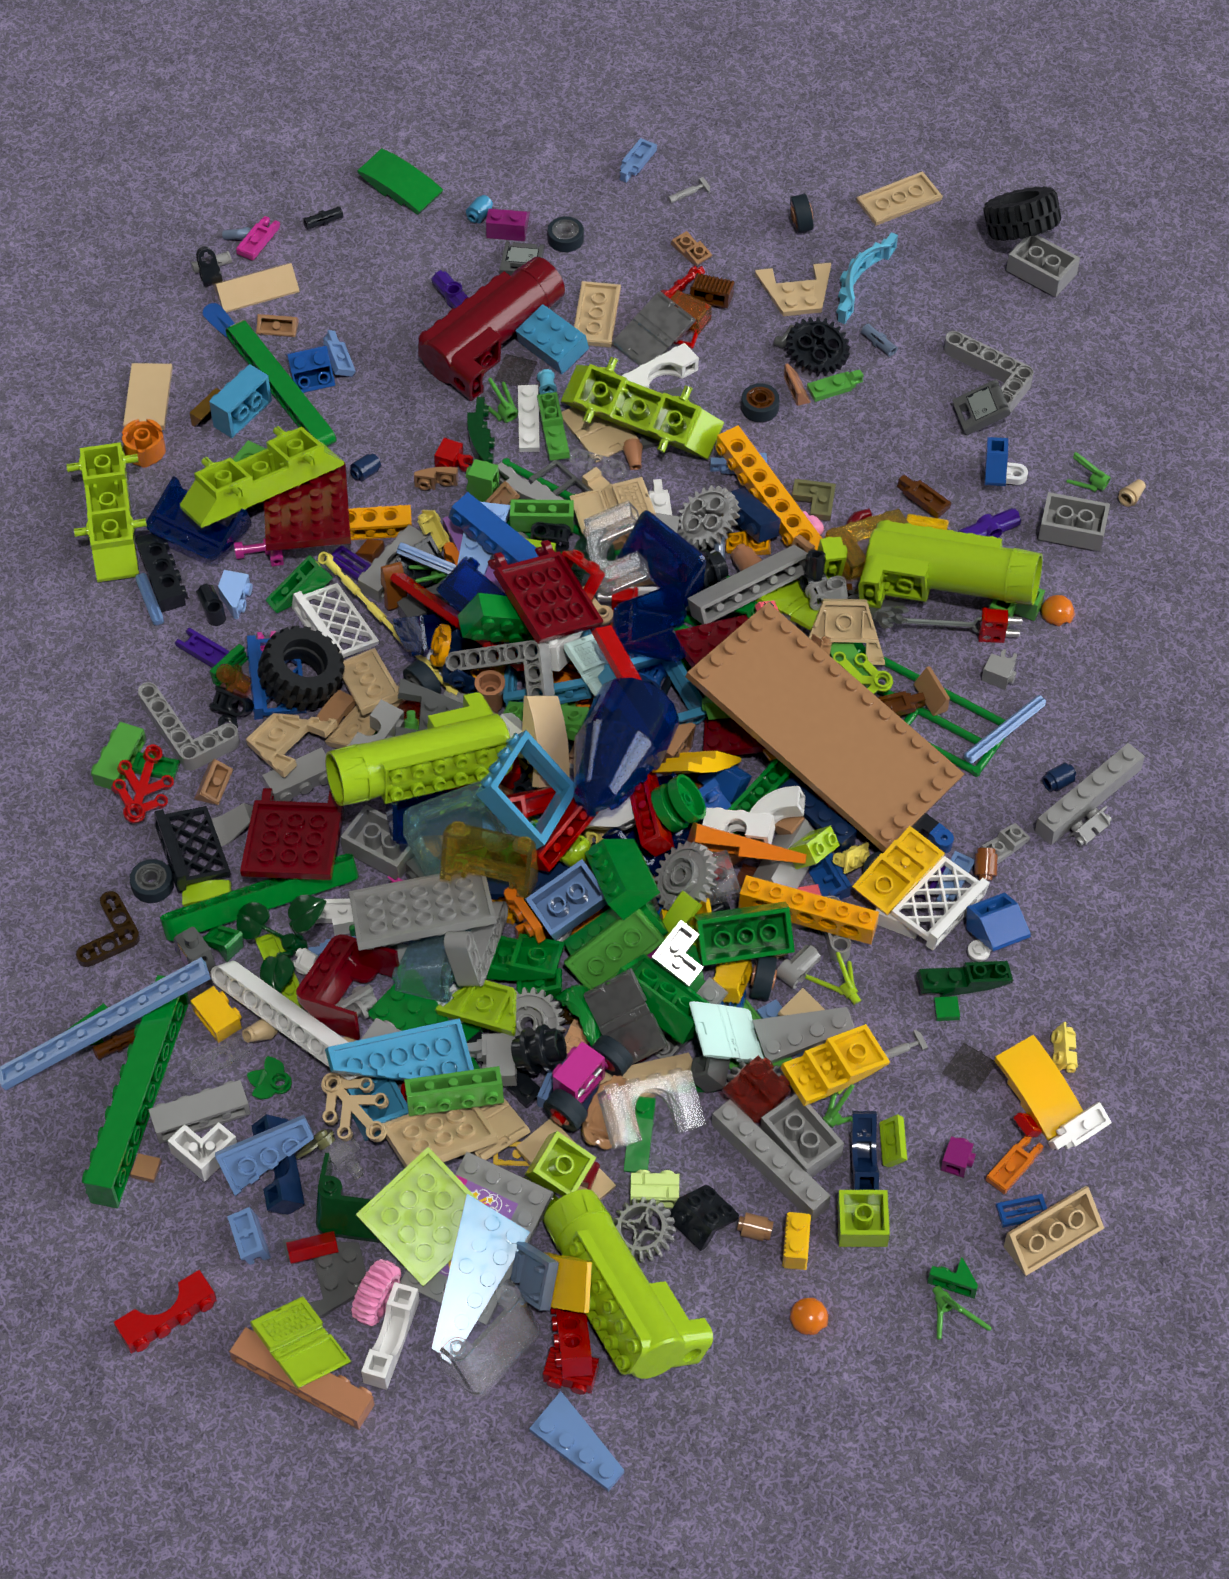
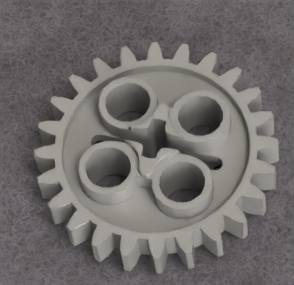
(708, 517)

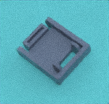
(535, 1274)

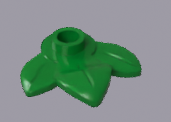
(266, 1079)

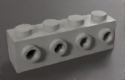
(200, 1110)

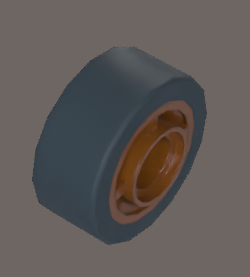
(760, 402)

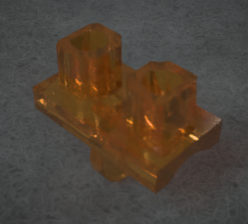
(233, 677)

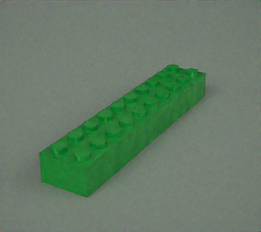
(132, 1098)

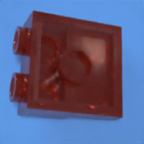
(757, 1088)

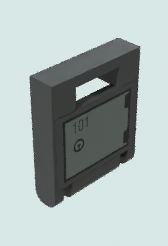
(518, 254)
(985, 406)

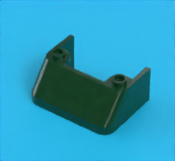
(337, 1211)

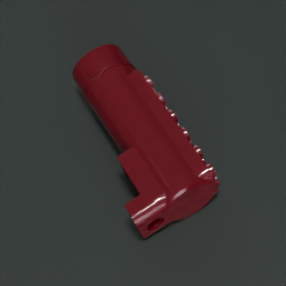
(471, 336)

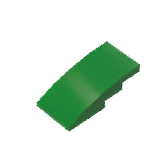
(400, 181)
(525, 959)

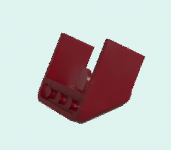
(332, 976)

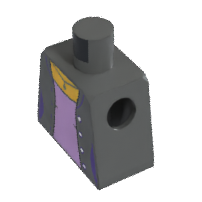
(191, 946)

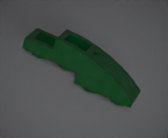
(478, 432)
(966, 979)

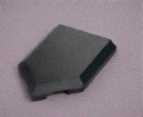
(426, 545)

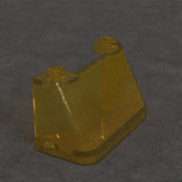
(491, 855)

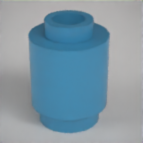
(479, 209)

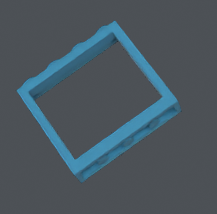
(677, 674)
(566, 691)
(506, 810)

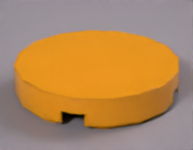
(440, 644)

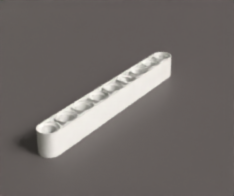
(277, 1010)

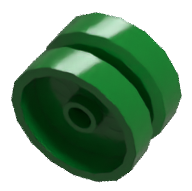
(678, 803)

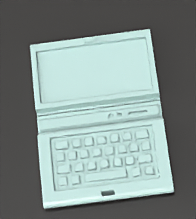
(587, 659)
(725, 1031)

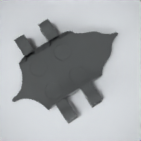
(889, 609)

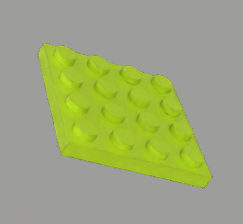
(419, 1215)

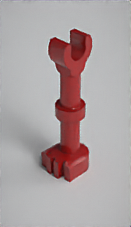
(681, 284)

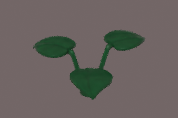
(303, 912)

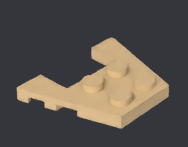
(797, 296)
(848, 622)
(280, 733)

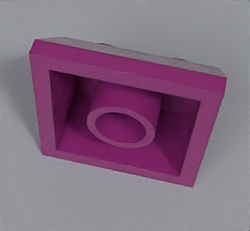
(507, 224)

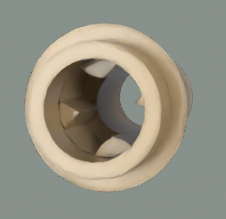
(1130, 494)
(259, 1031)

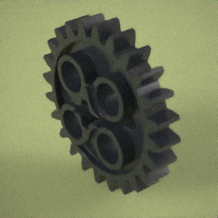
(827, 346)

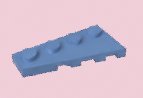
(252, 1157)
(574, 1440)

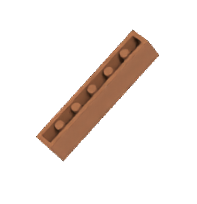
(328, 1392)

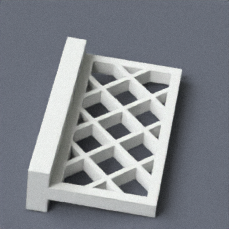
(310, 618)
(951, 917)

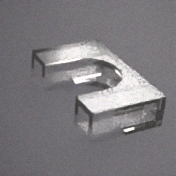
(600, 533)
(675, 1089)

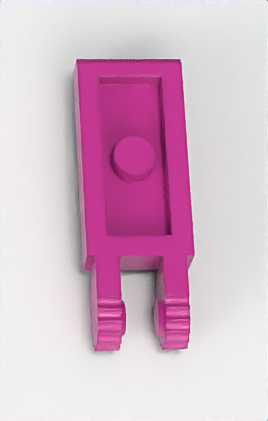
(257, 238)

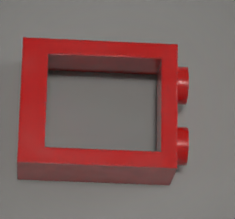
(591, 567)

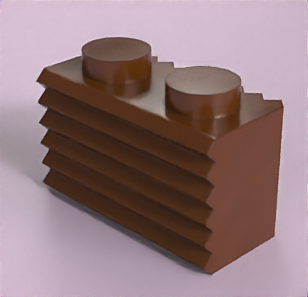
(712, 290)

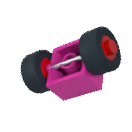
(580, 1076)

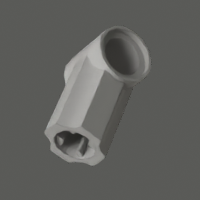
(795, 970)

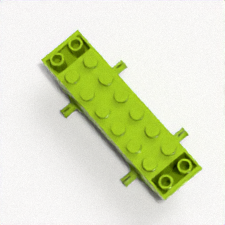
(643, 410)
(231, 485)
(108, 510)

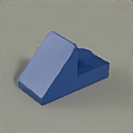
(713, 796)

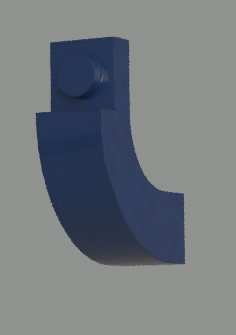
(863, 1151)

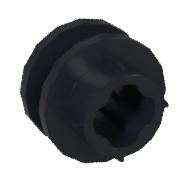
(716, 568)
(538, 1049)

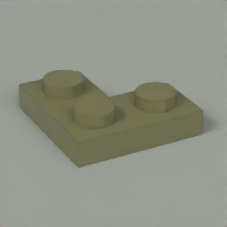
(819, 493)

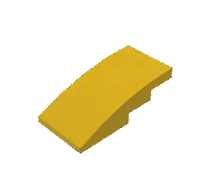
(698, 762)
(898, 870)
(835, 1064)
(1039, 1085)
(571, 1284)

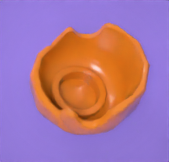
(1057, 610)
(809, 1316)

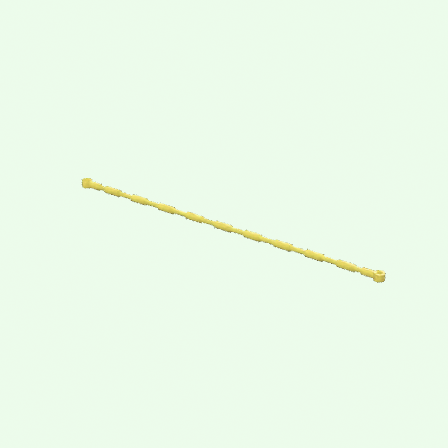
(589, 834)

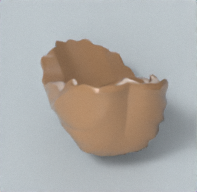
(594, 1128)

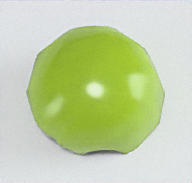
(576, 852)

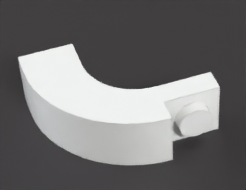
(782, 803)

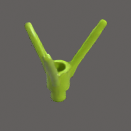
(847, 988)

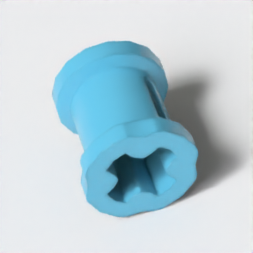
(546, 380)

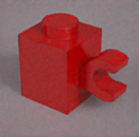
(451, 455)

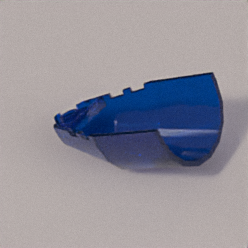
(621, 742)

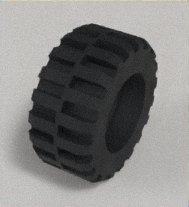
(1022, 213)
(290, 687)

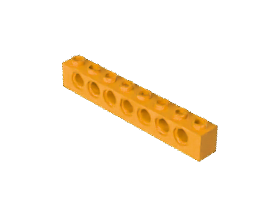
(769, 485)

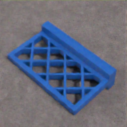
(258, 693)

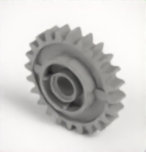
(686, 869)
(539, 1009)

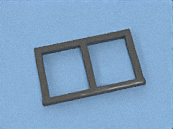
(573, 480)

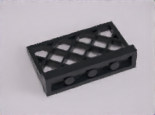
(172, 846)

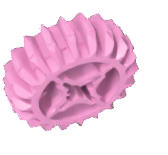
(374, 1292)

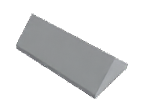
(782, 871)

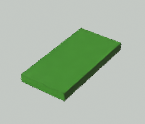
(613, 948)

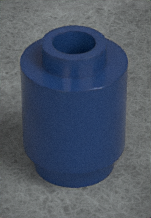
(365, 467)
(1059, 777)

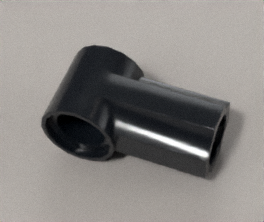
(813, 569)
(211, 605)

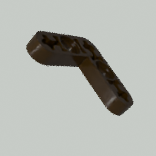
(119, 930)

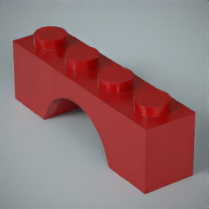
(140, 1329)

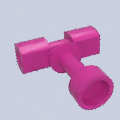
(275, 555)

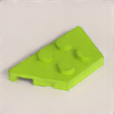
(484, 1006)

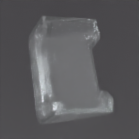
(496, 1351)

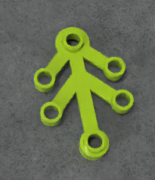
(871, 680)

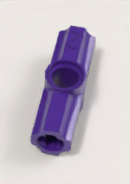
(449, 288)
(994, 525)

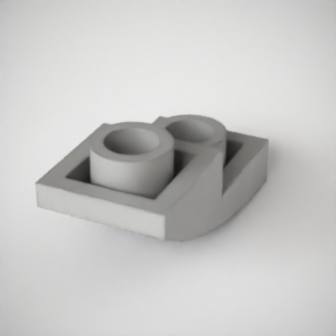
(1008, 841)

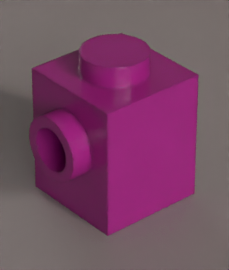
(958, 1156)

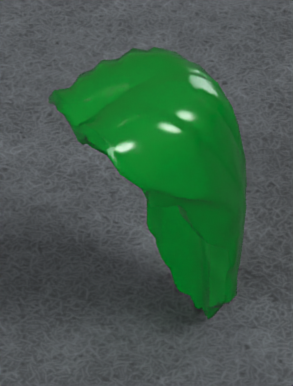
(575, 1001)

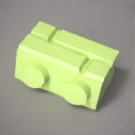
(660, 1186)

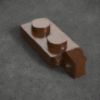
(924, 496)
(903, 702)

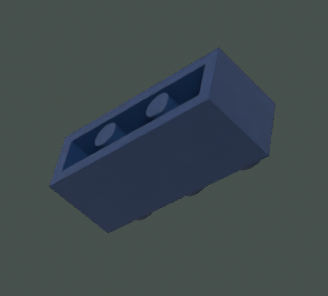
(755, 517)

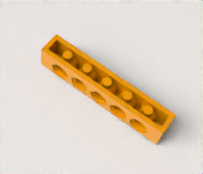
(379, 521)
(812, 909)

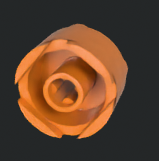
(145, 440)

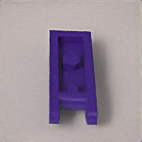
(202, 648)

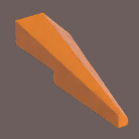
(719, 840)

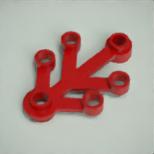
(141, 787)

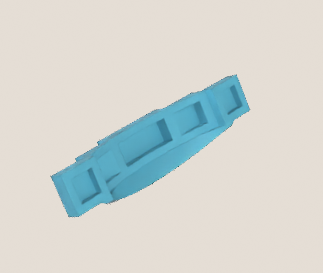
(856, 268)

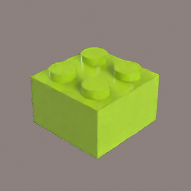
(863, 1218)

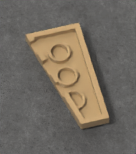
(660, 1066)

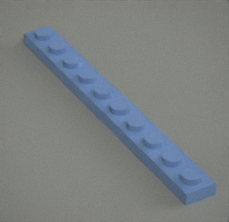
(103, 1023)

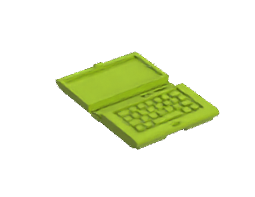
(793, 602)
(299, 1342)

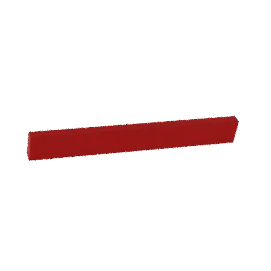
(438, 606)

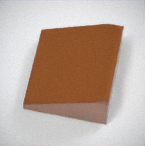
(371, 549)

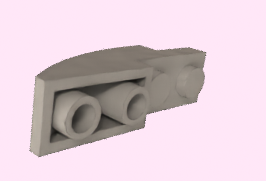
(535, 491)
(711, 992)

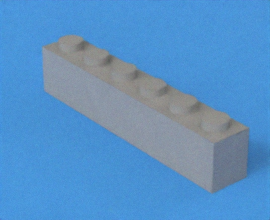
(748, 585)
(1089, 793)
(770, 1160)

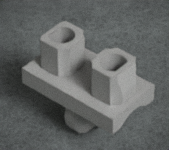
(360, 1001)

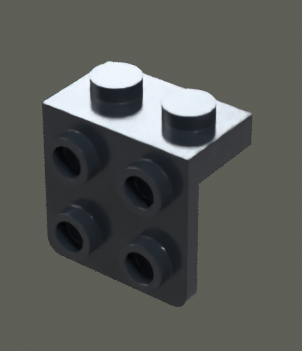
(701, 1215)

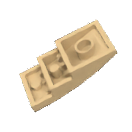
(546, 725)

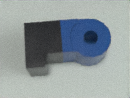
(935, 832)

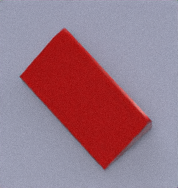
(312, 1247)

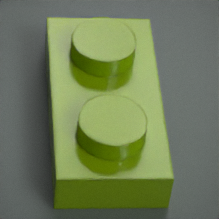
(893, 1141)

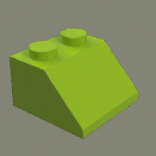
(560, 1164)

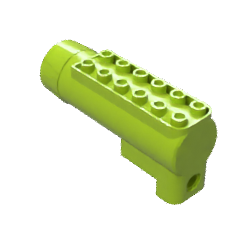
(914, 559)
(444, 756)
(633, 1318)

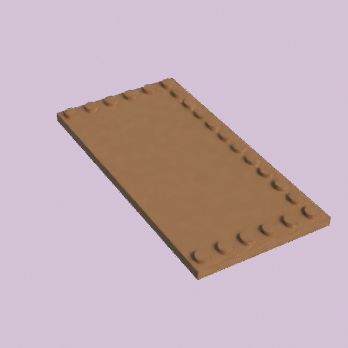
(825, 726)

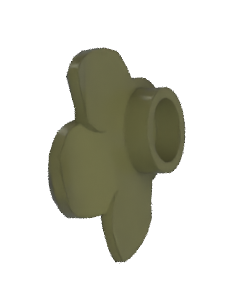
(321, 1140)

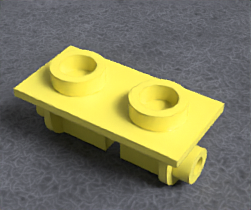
(430, 522)
(852, 858)
(1063, 1040)

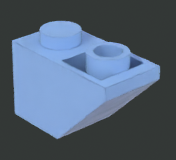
(233, 591)

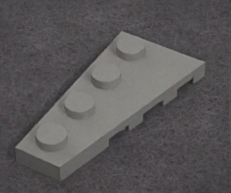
(795, 1033)

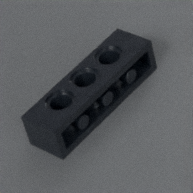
(161, 572)

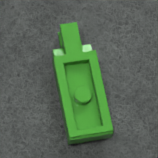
(834, 385)

